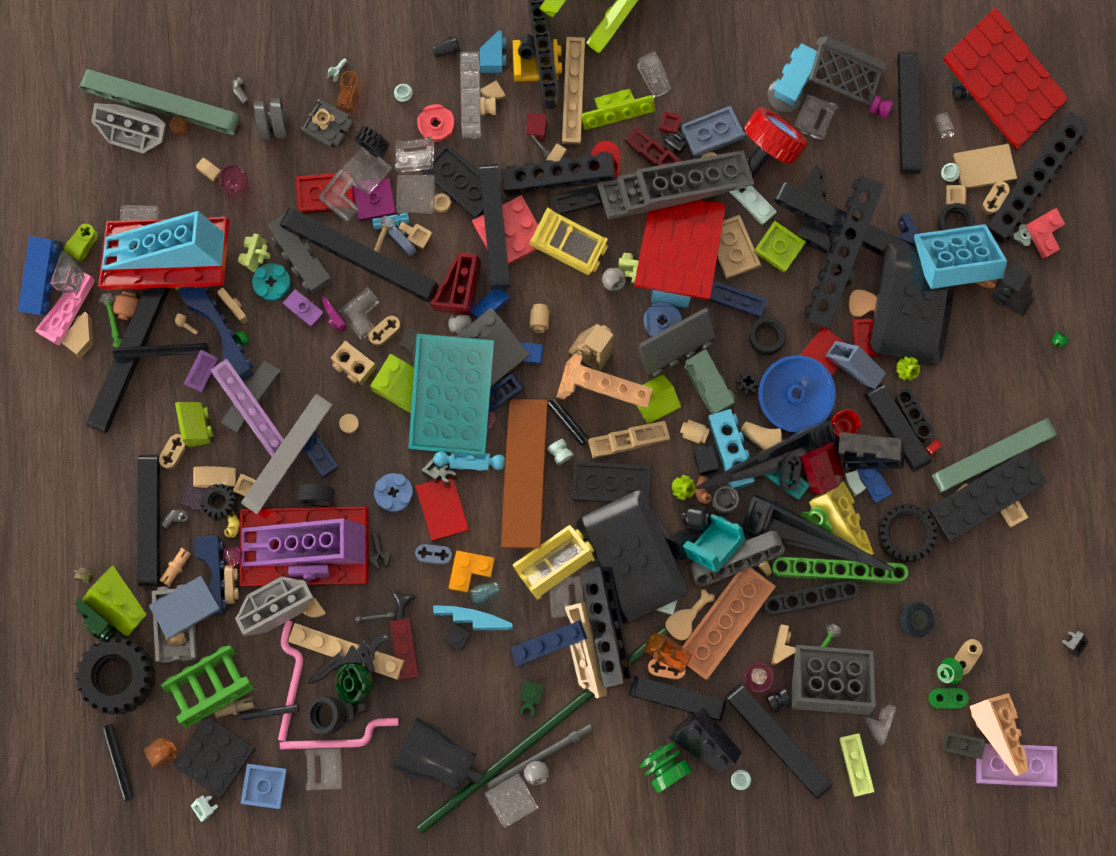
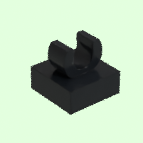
(1076, 644)

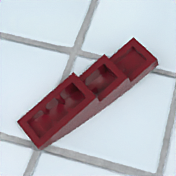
(650, 148)

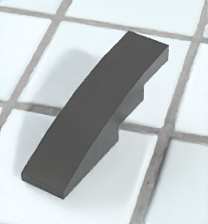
(259, 387)

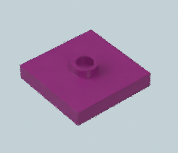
(377, 203)

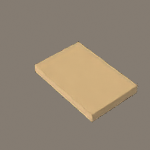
(985, 166)
(736, 249)

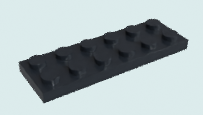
(987, 495)

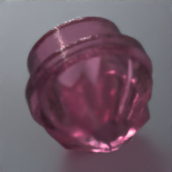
(232, 555)

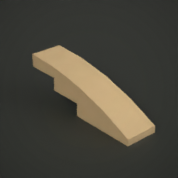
(628, 439)

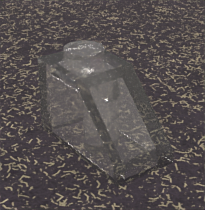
(654, 74)
(67, 274)

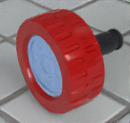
(774, 138)

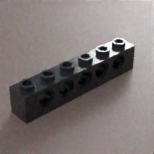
(567, 179)
(613, 634)

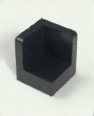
(677, 541)

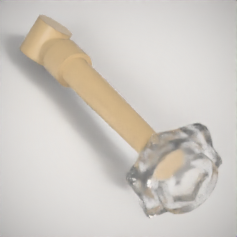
(386, 223)

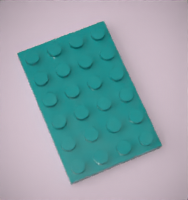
(451, 394)

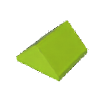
(662, 400)

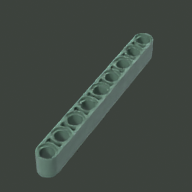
(160, 102)

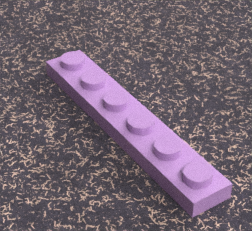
(248, 406)

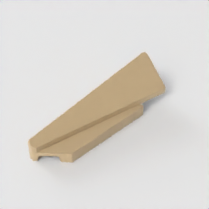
(585, 653)

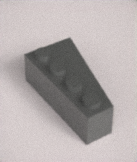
(301, 257)

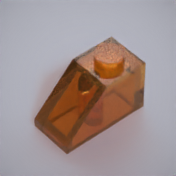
(667, 651)

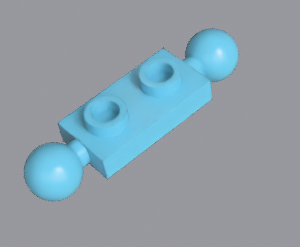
(470, 461)

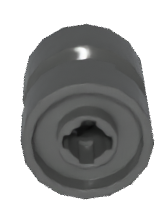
(725, 501)

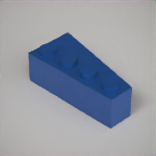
(38, 272)

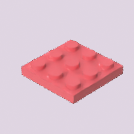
(518, 227)

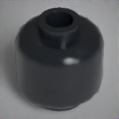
(696, 518)

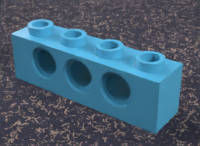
(728, 420)

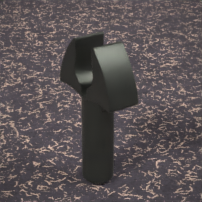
(378, 551)

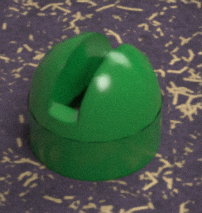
(241, 337)
(1060, 338)

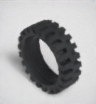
(914, 511)

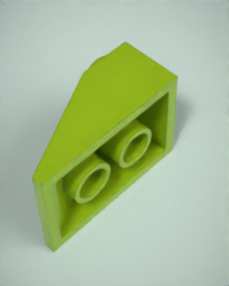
(395, 382)

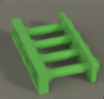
(209, 705)

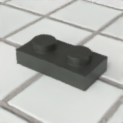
(963, 745)

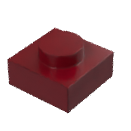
(670, 122)

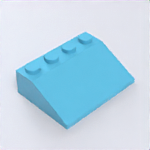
(960, 256)

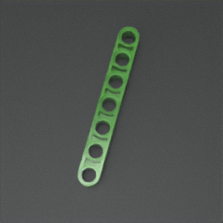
(830, 574)

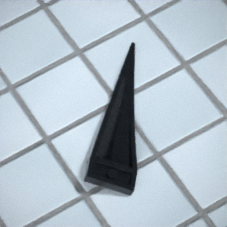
(771, 459)
(798, 531)

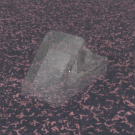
(880, 729)

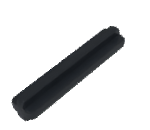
(568, 421)

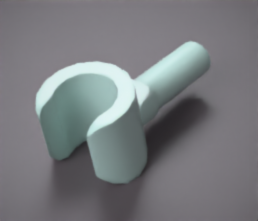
(334, 71)

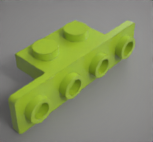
(616, 108)

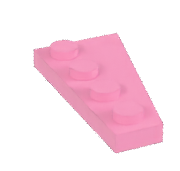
(63, 312)

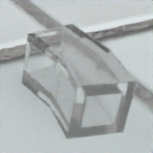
(944, 125)

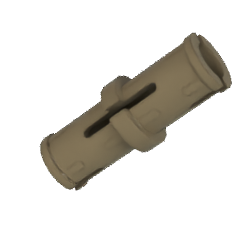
(236, 707)

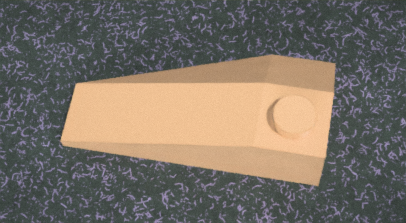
(997, 722)

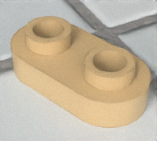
(231, 592)
(968, 657)

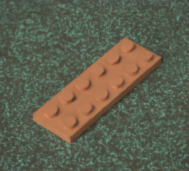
(726, 621)

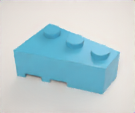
(795, 75)

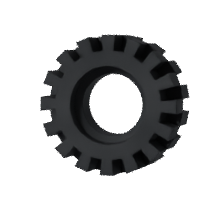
(371, 141)
(211, 495)

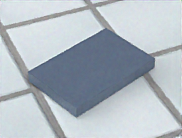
(712, 131)
(184, 607)

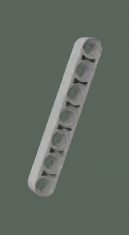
(286, 454)

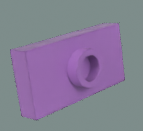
(303, 308)
(201, 371)
(309, 573)

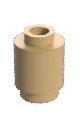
(539, 318)
(694, 431)

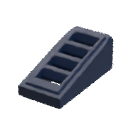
(499, 386)

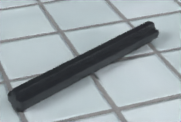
(160, 350)

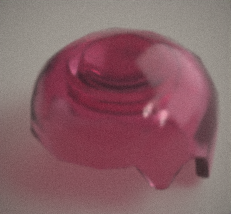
(233, 179)
(759, 677)

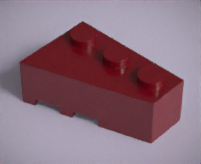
(460, 286)

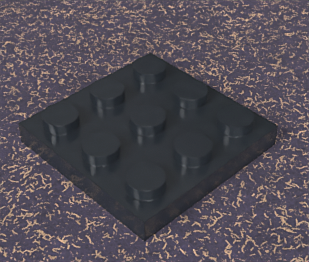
(213, 756)

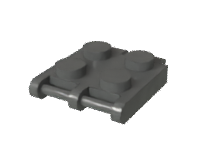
(332, 134)

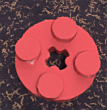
(442, 115)

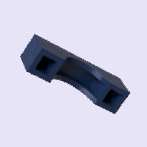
(209, 550)

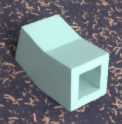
(854, 483)

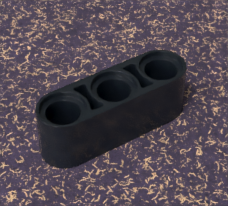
(914, 406)

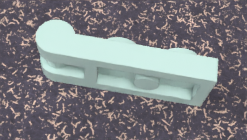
(755, 204)

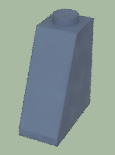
(856, 363)

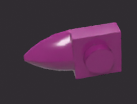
(335, 320)

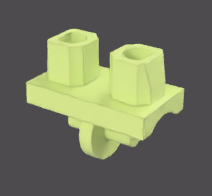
(256, 252)
(628, 265)

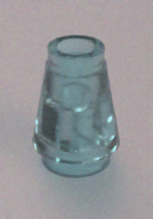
(484, 592)

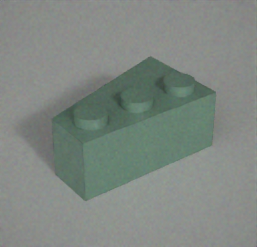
(709, 383)

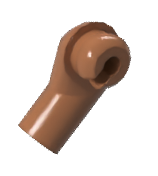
(701, 494)

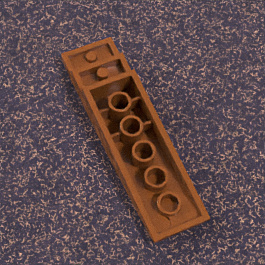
(524, 474)

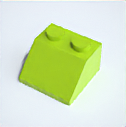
(193, 423)

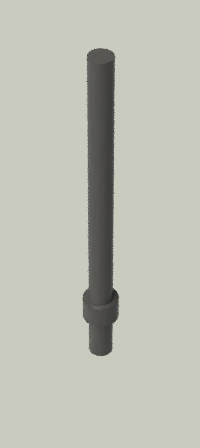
(574, 737)

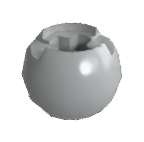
(613, 279)
(459, 322)
(536, 773)

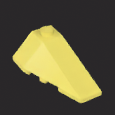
(842, 516)

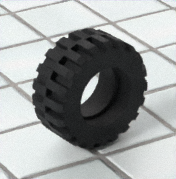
(92, 664)

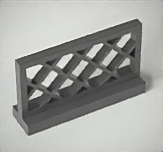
(848, 55)

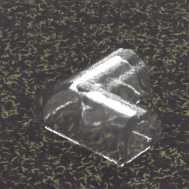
(335, 196)
(355, 310)

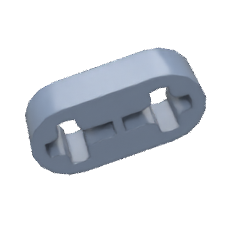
(401, 241)
(434, 549)

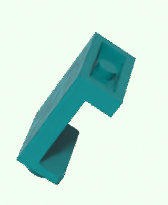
(716, 543)

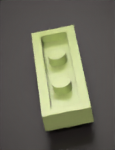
(856, 765)

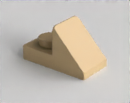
(782, 651)

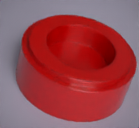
(933, 447)

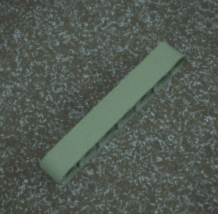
(994, 455)

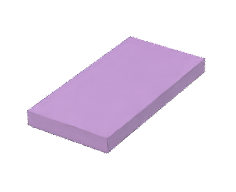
(1041, 765)

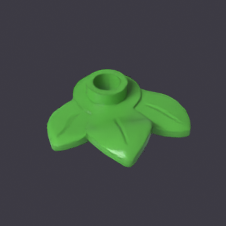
(813, 517)

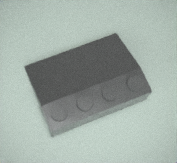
(676, 343)
(507, 349)
(833, 680)

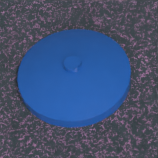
(796, 393)

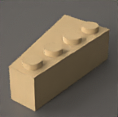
(594, 346)

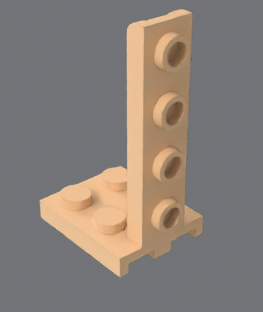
(600, 382)

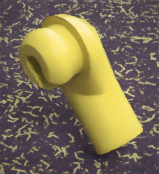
(233, 526)

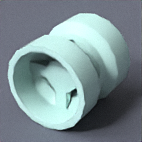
(560, 452)

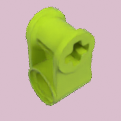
(79, 243)

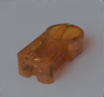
(347, 93)

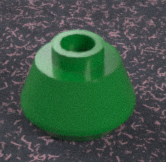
(950, 671)

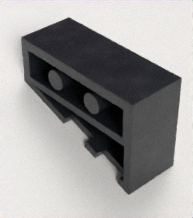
(1015, 290)
(870, 452)
(706, 741)

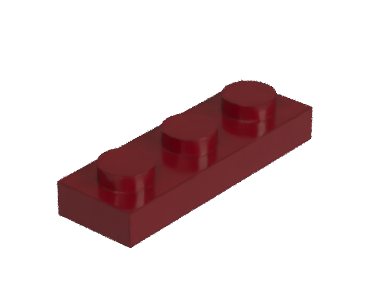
(404, 647)

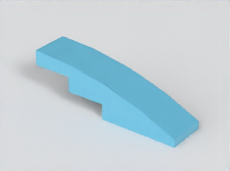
(480, 620)

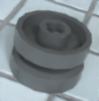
(270, 119)

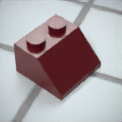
(823, 469)

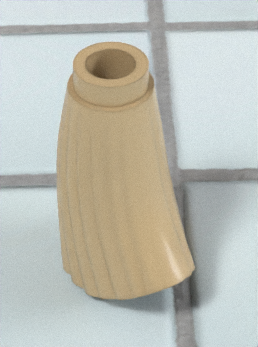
(761, 436)

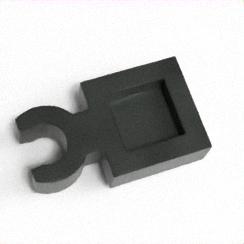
(438, 473)

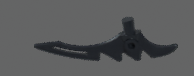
(363, 655)

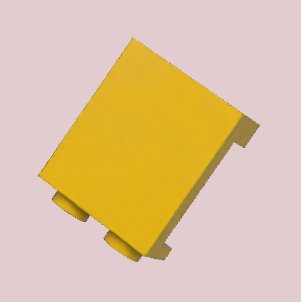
(526, 69)

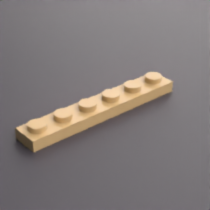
(573, 90)
(333, 645)

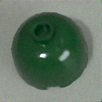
(354, 683)

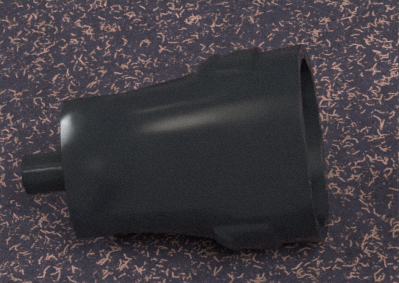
(435, 757)

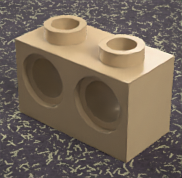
(356, 360)

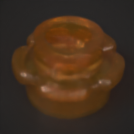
(178, 120)

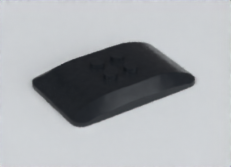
(908, 313)
(634, 546)

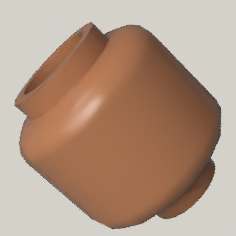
(125, 305)

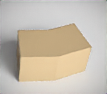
(557, 153)
(208, 169)

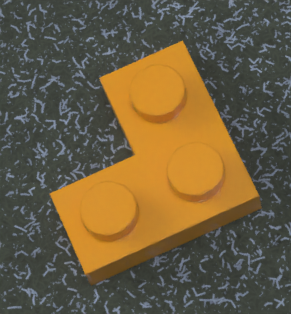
(466, 565)

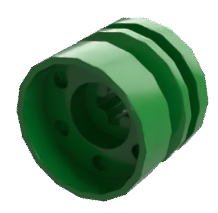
(665, 767)

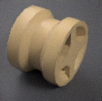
(488, 105)

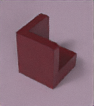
(536, 125)

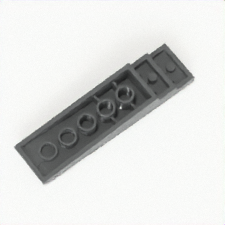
(675, 184)

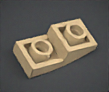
(208, 476)

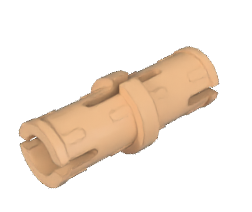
(175, 567)

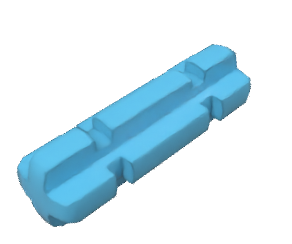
(397, 219)

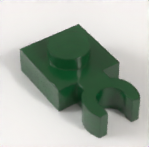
(530, 695)

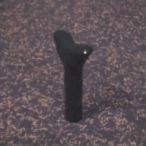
(401, 602)

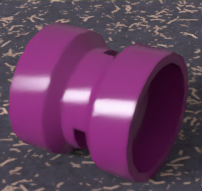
(881, 107)

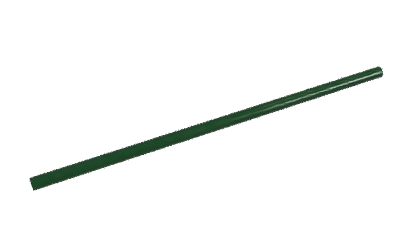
(520, 748)

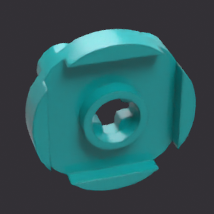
(263, 275)

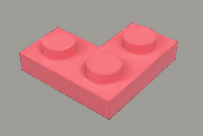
(1042, 229)

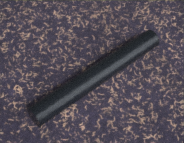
(270, 712)

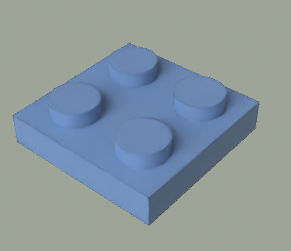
(263, 786)

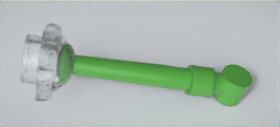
(108, 299)
(833, 631)

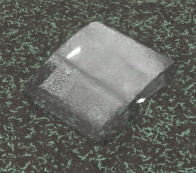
(367, 170)

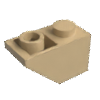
(79, 336)

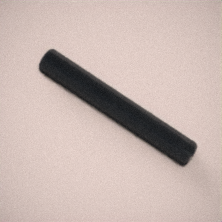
(117, 762)

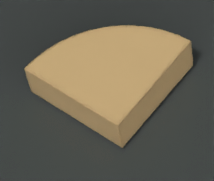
(493, 90)
(765, 568)
(314, 609)

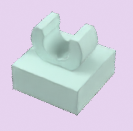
(202, 808)

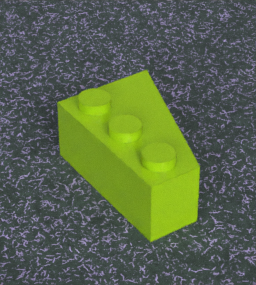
(115, 602)

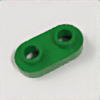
(948, 698)

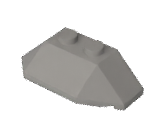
(128, 127)
(273, 605)

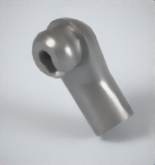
(237, 90)
(174, 516)

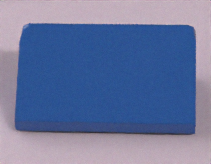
(495, 299)

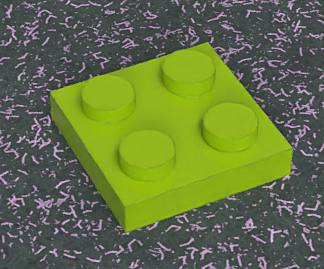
(779, 246)

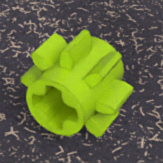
(908, 368)
(683, 487)

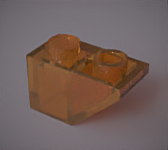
(160, 752)

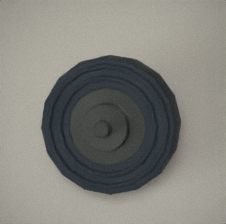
(917, 619)

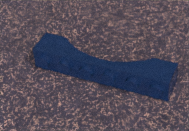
(199, 303)

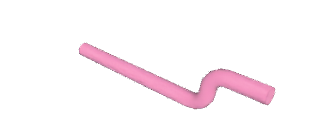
(295, 677)
(341, 743)

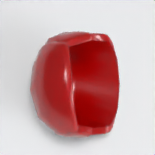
(846, 421)

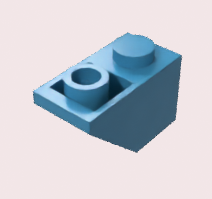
(491, 54)

